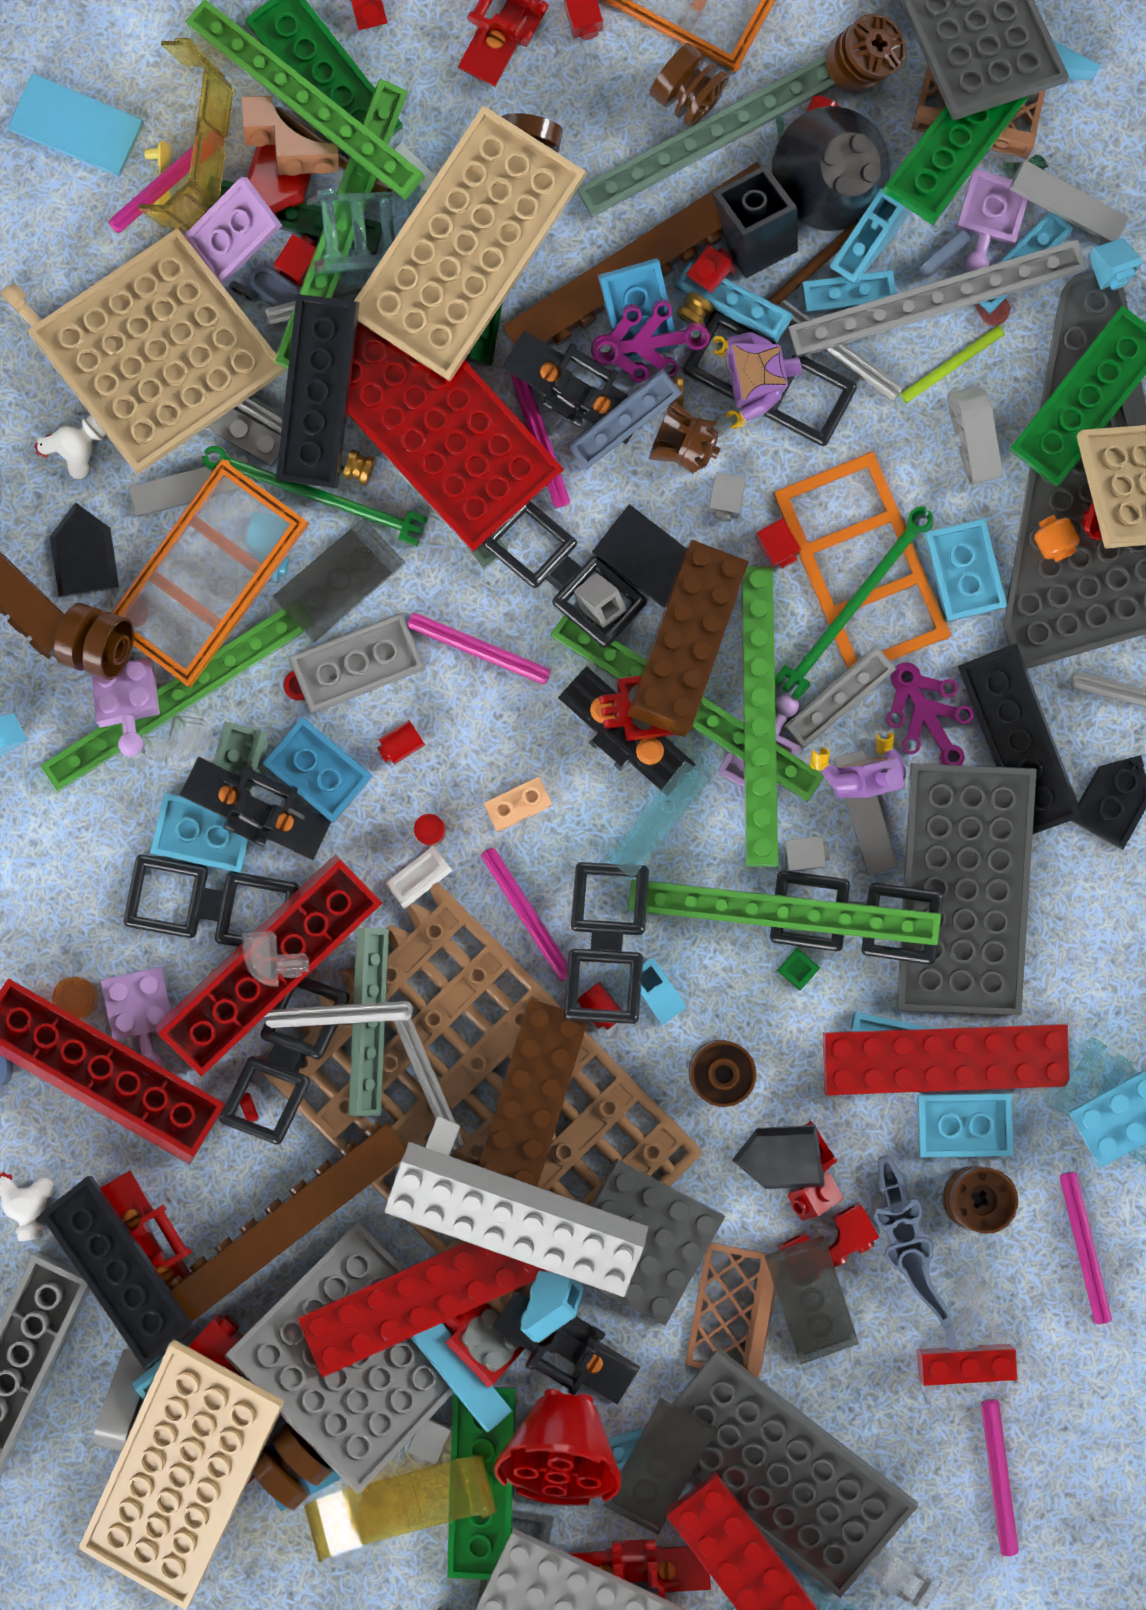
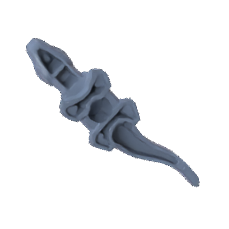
(908, 1247)

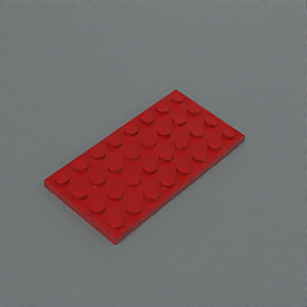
(447, 438)

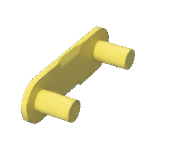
(161, 153)

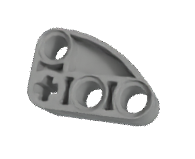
(974, 421)
(120, 1404)

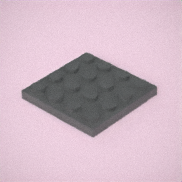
(675, 1239)

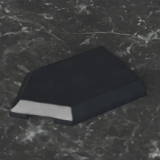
(83, 554)
(1114, 801)
(783, 1157)

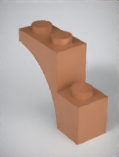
(293, 152)

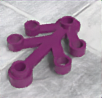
(644, 341)
(925, 711)

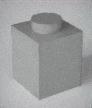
(726, 496)
(600, 600)
(806, 853)
(429, 1441)

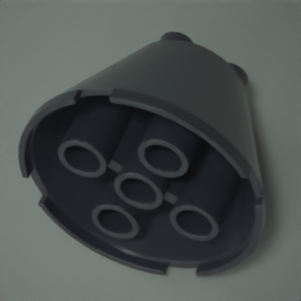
(831, 166)

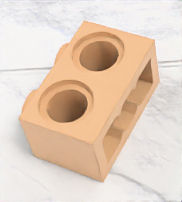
(518, 804)

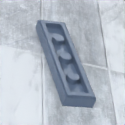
(624, 419)

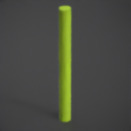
(952, 364)

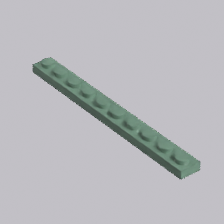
(706, 137)

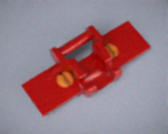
(500, 36)
(135, 1212)
(662, 1567)

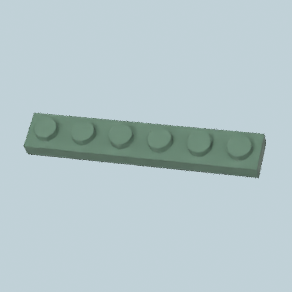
(368, 1036)

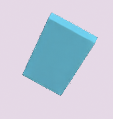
(75, 125)

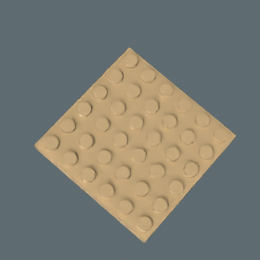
(157, 351)

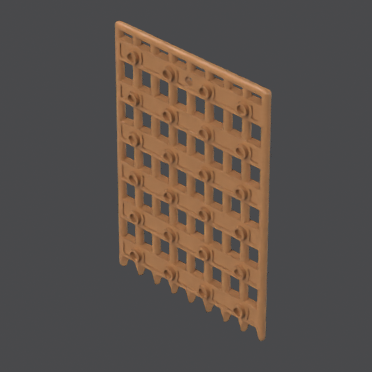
(477, 1063)

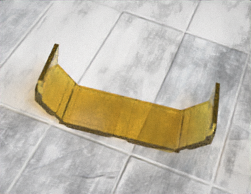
(208, 153)
(399, 1505)

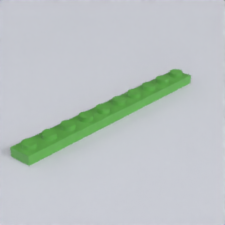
(305, 99)
(381, 120)
(175, 698)
(759, 718)
(710, 719)
(791, 912)

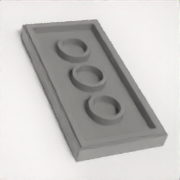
(356, 663)

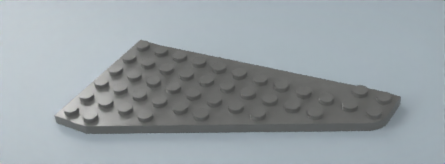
(1097, 591)

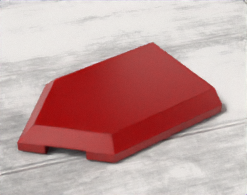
(275, 189)

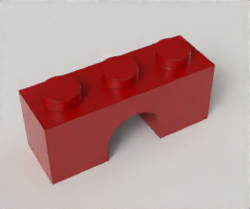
(854, 1234)
(976, 1365)

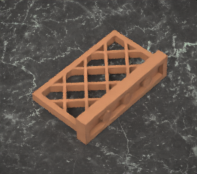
(1010, 142)
(760, 1315)

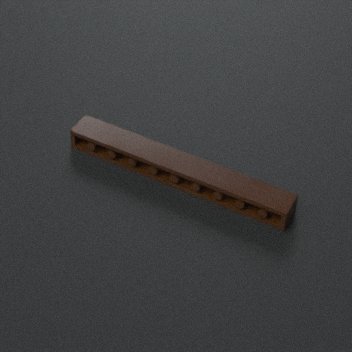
(583, 299)
(288, 1220)

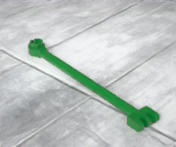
(405, 525)
(796, 676)

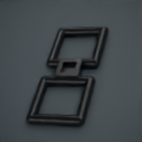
(821, 438)
(567, 575)
(874, 892)
(204, 902)
(606, 945)
(283, 1064)

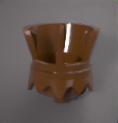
(685, 440)

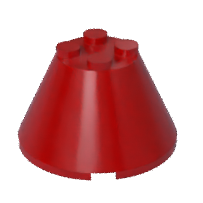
(560, 1453)

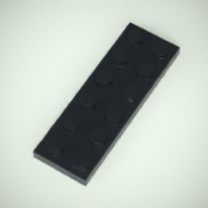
(317, 391)
(1019, 731)
(117, 1271)

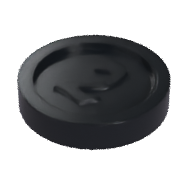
(243, 290)

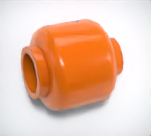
(1056, 538)

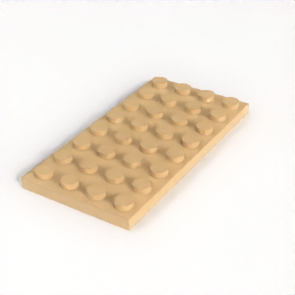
(467, 242)
(180, 1474)

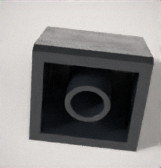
(757, 221)

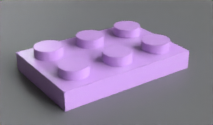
(233, 230)

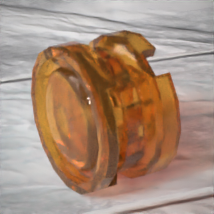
(76, 996)

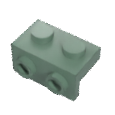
(240, 747)

